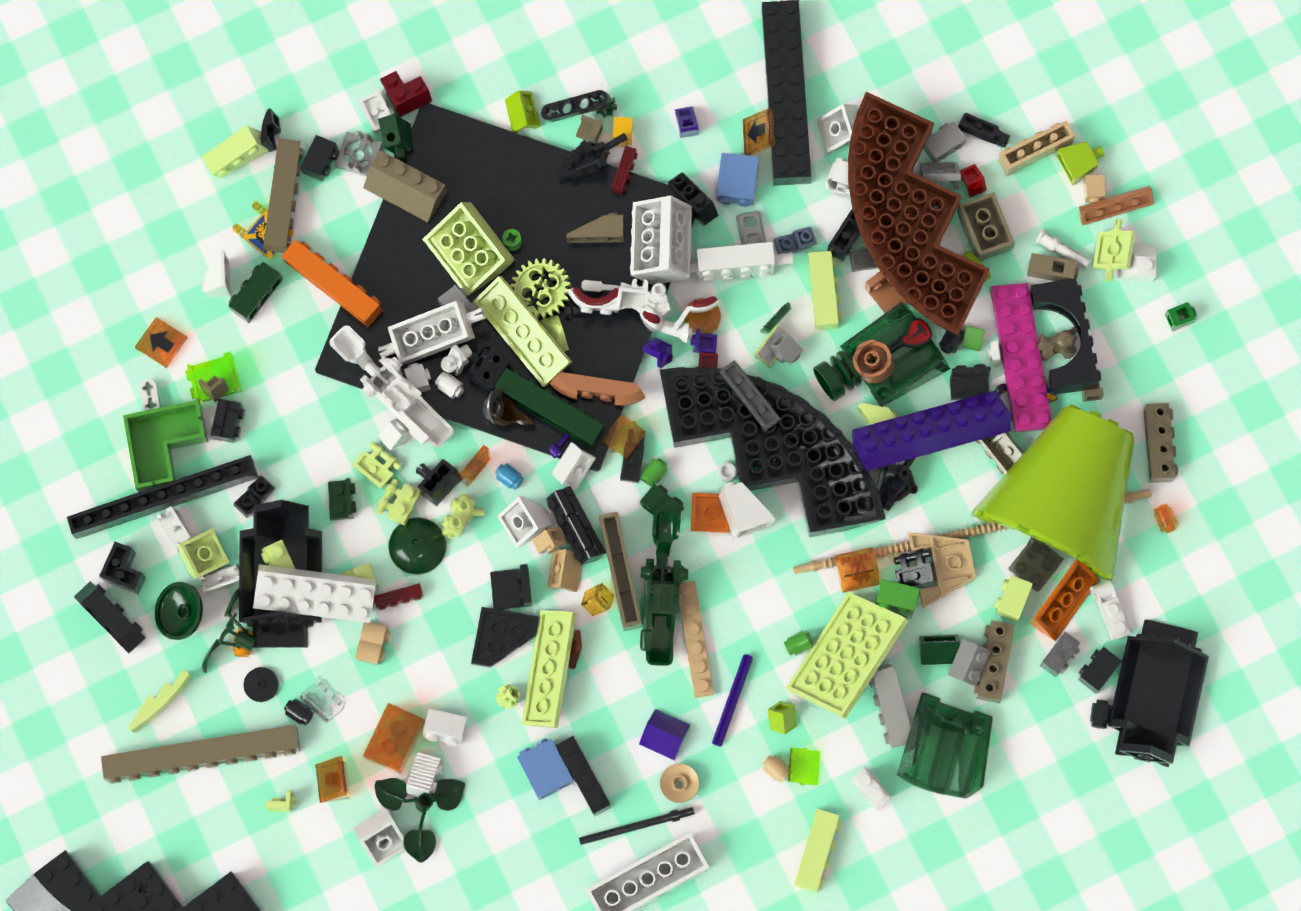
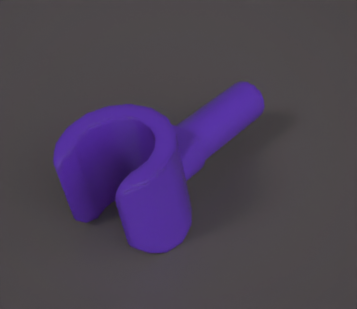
(555, 450)

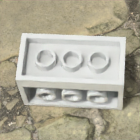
(661, 240)

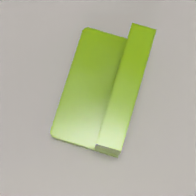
(522, 111)

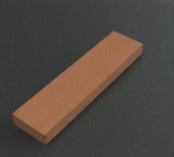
(1116, 205)

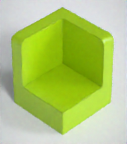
(782, 717)

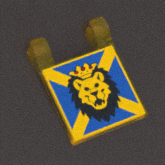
(256, 233)

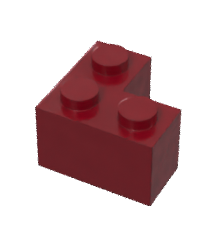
(405, 96)

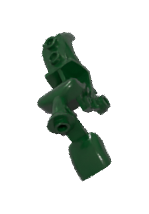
(661, 590)

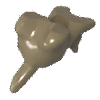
(1060, 343)

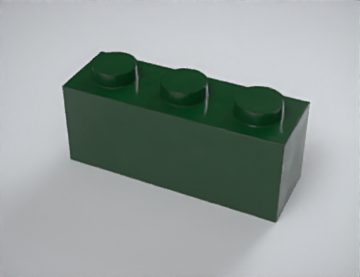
(255, 292)

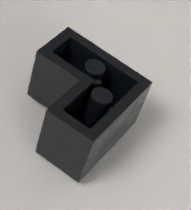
(118, 570)

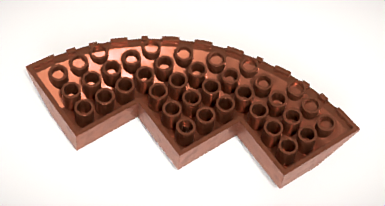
(899, 215)

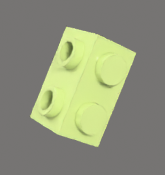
(277, 555)
(1013, 598)

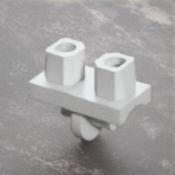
(456, 359)

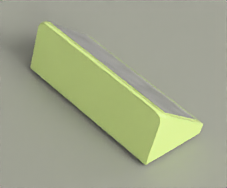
(764, 353)

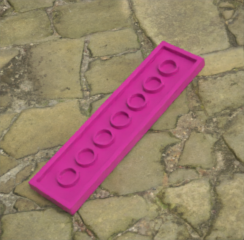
(1021, 357)

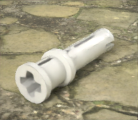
(1054, 245)

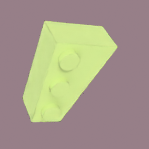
(235, 152)

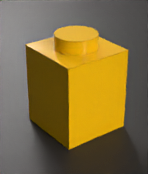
(621, 126)

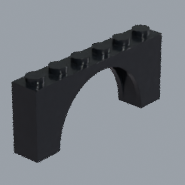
(1065, 299)

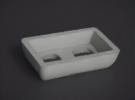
(745, 232)

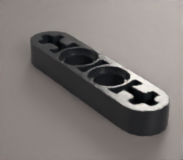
(575, 106)

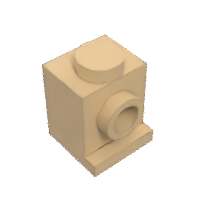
(549, 540)

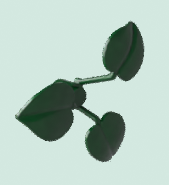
(243, 638)
(392, 793)

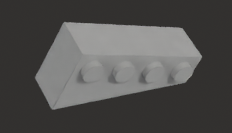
(891, 706)

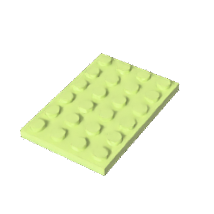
(847, 655)

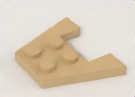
(951, 564)

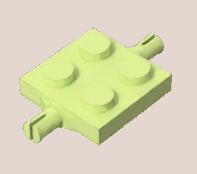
(1114, 250)

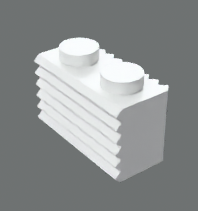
(424, 774)
(870, 789)

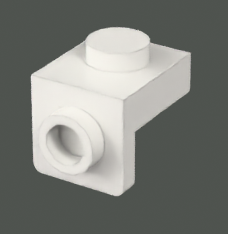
(995, 354)

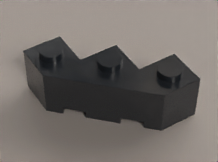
(110, 616)

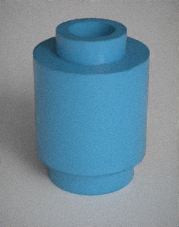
(509, 476)

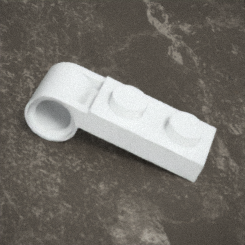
(1111, 610)

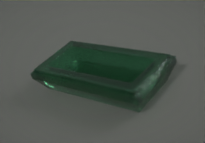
(776, 318)

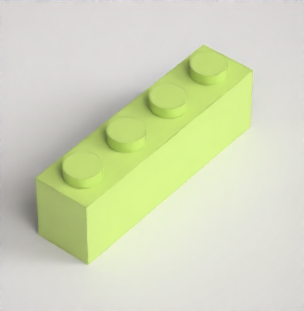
(823, 290)
(816, 851)

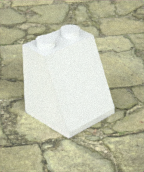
(743, 510)

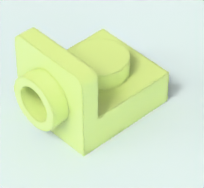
(279, 805)

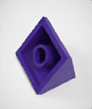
(664, 734)

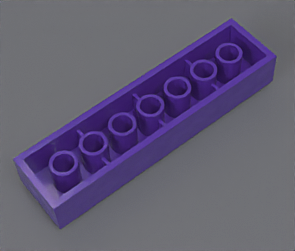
(931, 430)

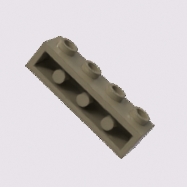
(1159, 442)
(992, 678)

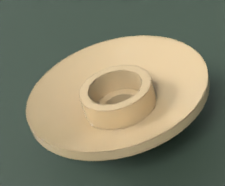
(676, 773)

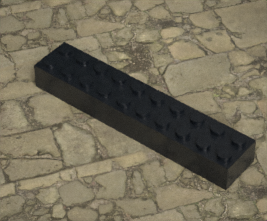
(786, 92)

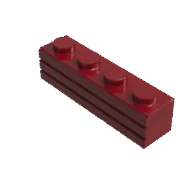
(623, 172)
(398, 596)

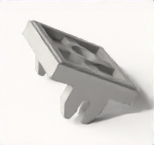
(355, 167)
(942, 172)

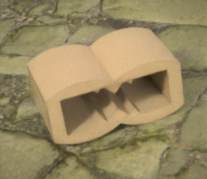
(372, 643)

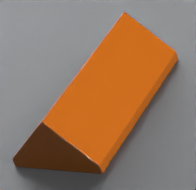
(1065, 600)

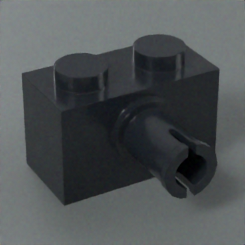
(437, 482)

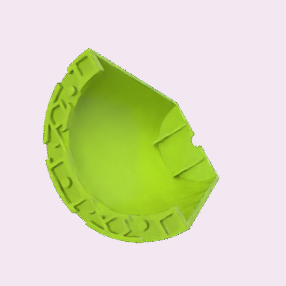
(1068, 488)

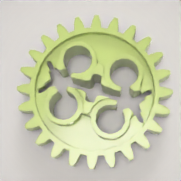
(556, 294)

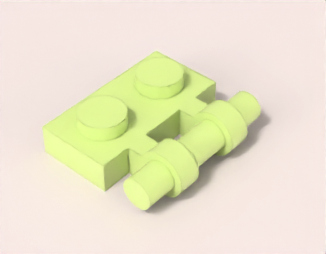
(372, 469)
(403, 505)

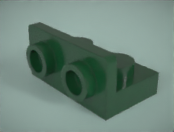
(341, 499)

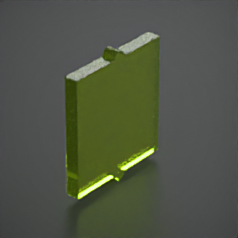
(804, 766)

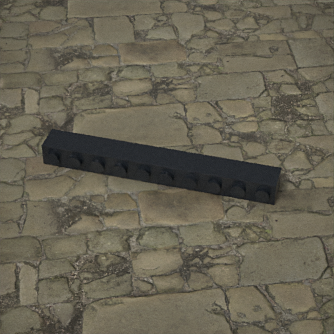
(162, 497)

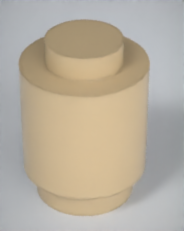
(776, 768)

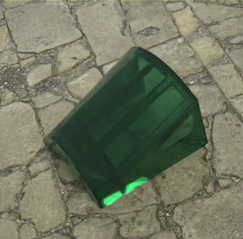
(911, 365)
(946, 749)

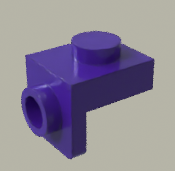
(703, 342)
(659, 350)

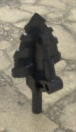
(588, 158)
(890, 486)

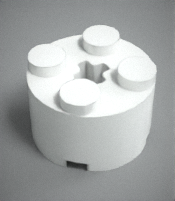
(838, 179)

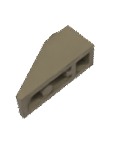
(601, 230)

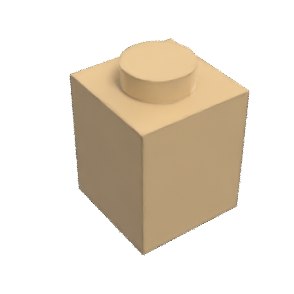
(1094, 188)

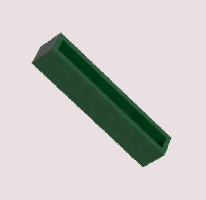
(550, 408)

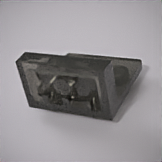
(1036, 563)

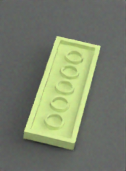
(522, 331)
(549, 669)

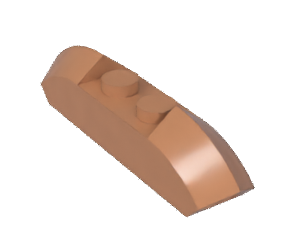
(588, 387)

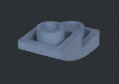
(795, 242)

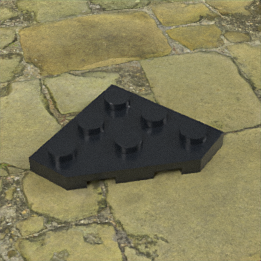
(501, 634)

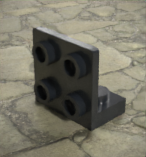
(969, 381)
(511, 588)

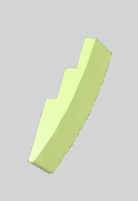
(155, 706)

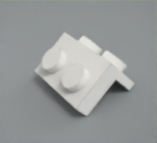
(375, 108)

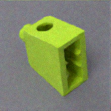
(1079, 160)

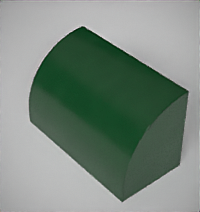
(938, 649)

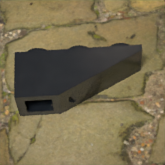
(702, 206)

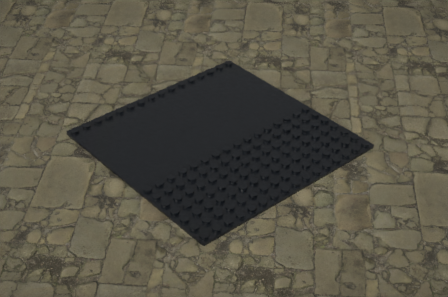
(517, 188)

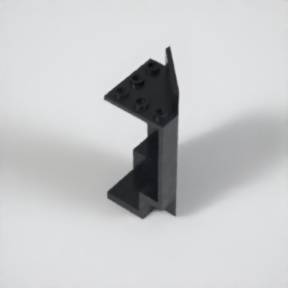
(273, 523)
(1158, 692)

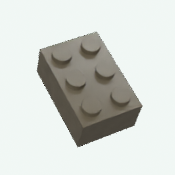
(985, 227)

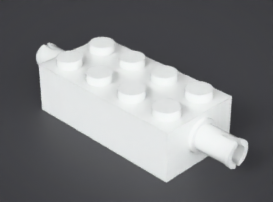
(737, 262)
(431, 332)

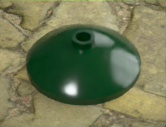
(419, 558)
(178, 611)

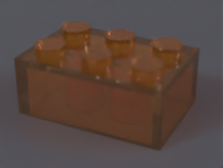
(394, 738)

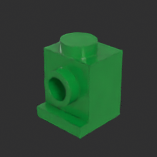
(1186, 311)

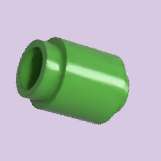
(654, 472)
(798, 643)

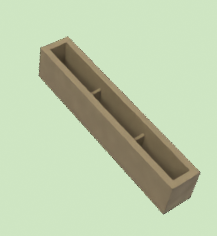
(281, 196)
(620, 571)

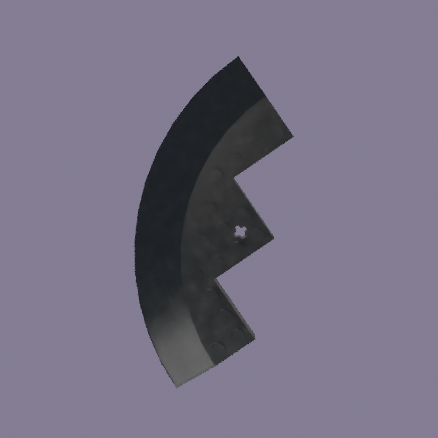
(800, 448)
(65, 887)

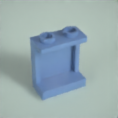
(737, 179)
(544, 768)

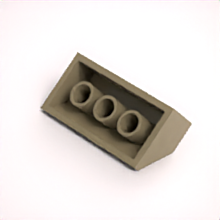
(404, 186)

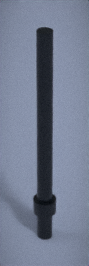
(673, 816)

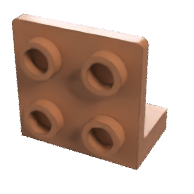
(883, 292)

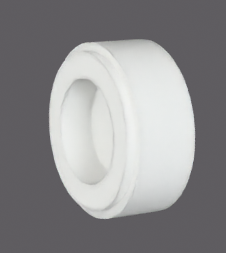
(727, 472)

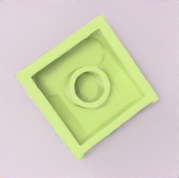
(202, 554)

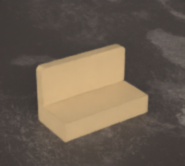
(564, 571)

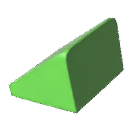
(973, 338)

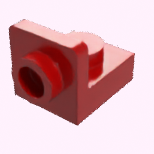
(973, 180)

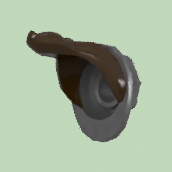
(503, 411)

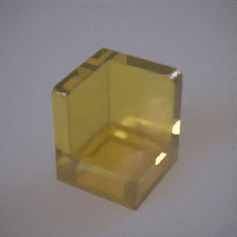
(597, 599)

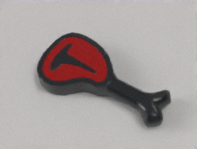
(917, 334)

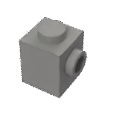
(786, 348)

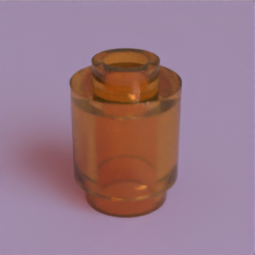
(1165, 518)

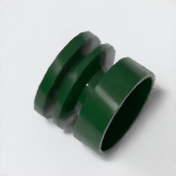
(835, 377)

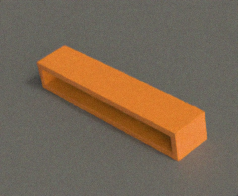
(332, 283)

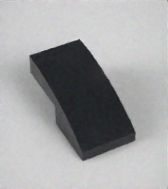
(269, 129)

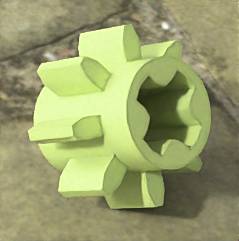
(508, 696)

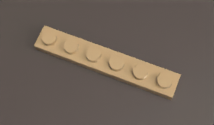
(695, 640)

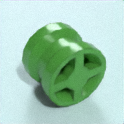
(512, 244)

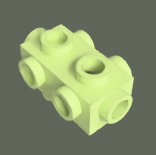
(461, 511)

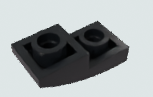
(255, 495)

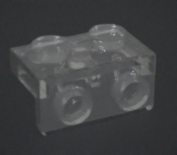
(324, 699)

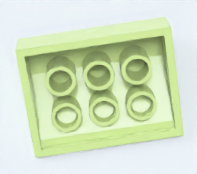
(468, 248)

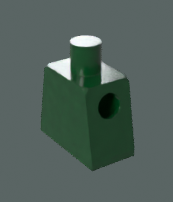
(396, 135)

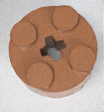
(881, 368)

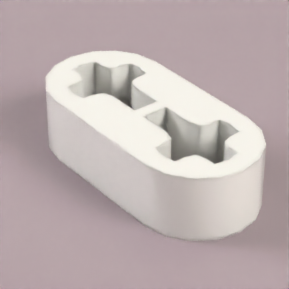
(154, 394)

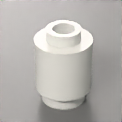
(449, 385)

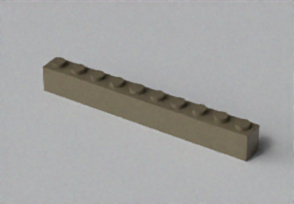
(200, 753)

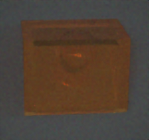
(857, 569)
(332, 780)

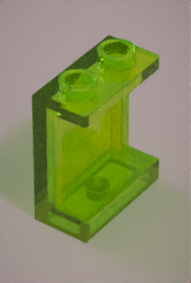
(220, 367)

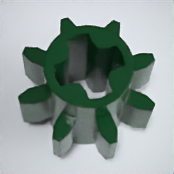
(608, 110)

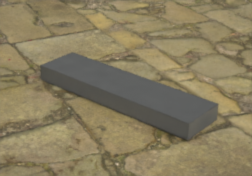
(750, 395)

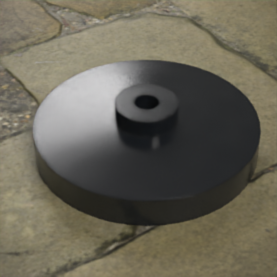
(261, 684)

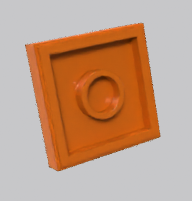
(708, 514)

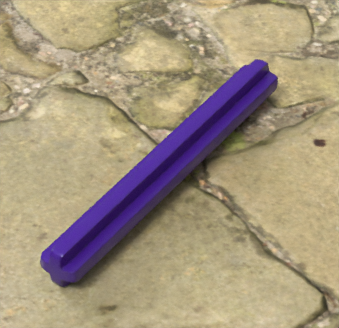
(732, 700)

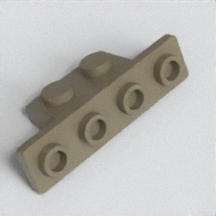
(1002, 450)

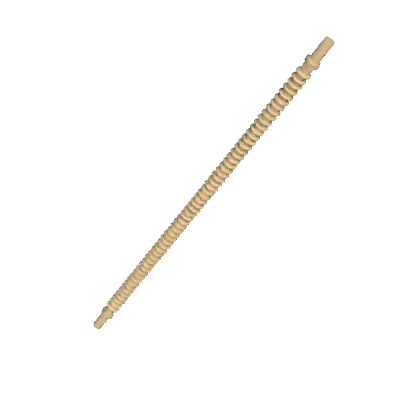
(890, 549)

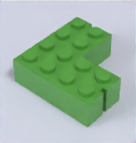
(154, 434)

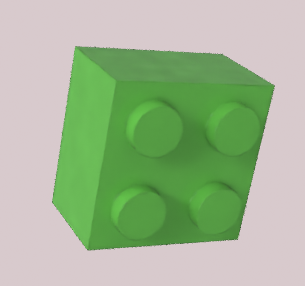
(897, 598)

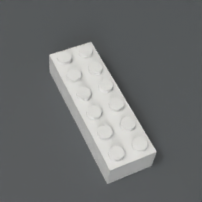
(314, 593)
(649, 877)

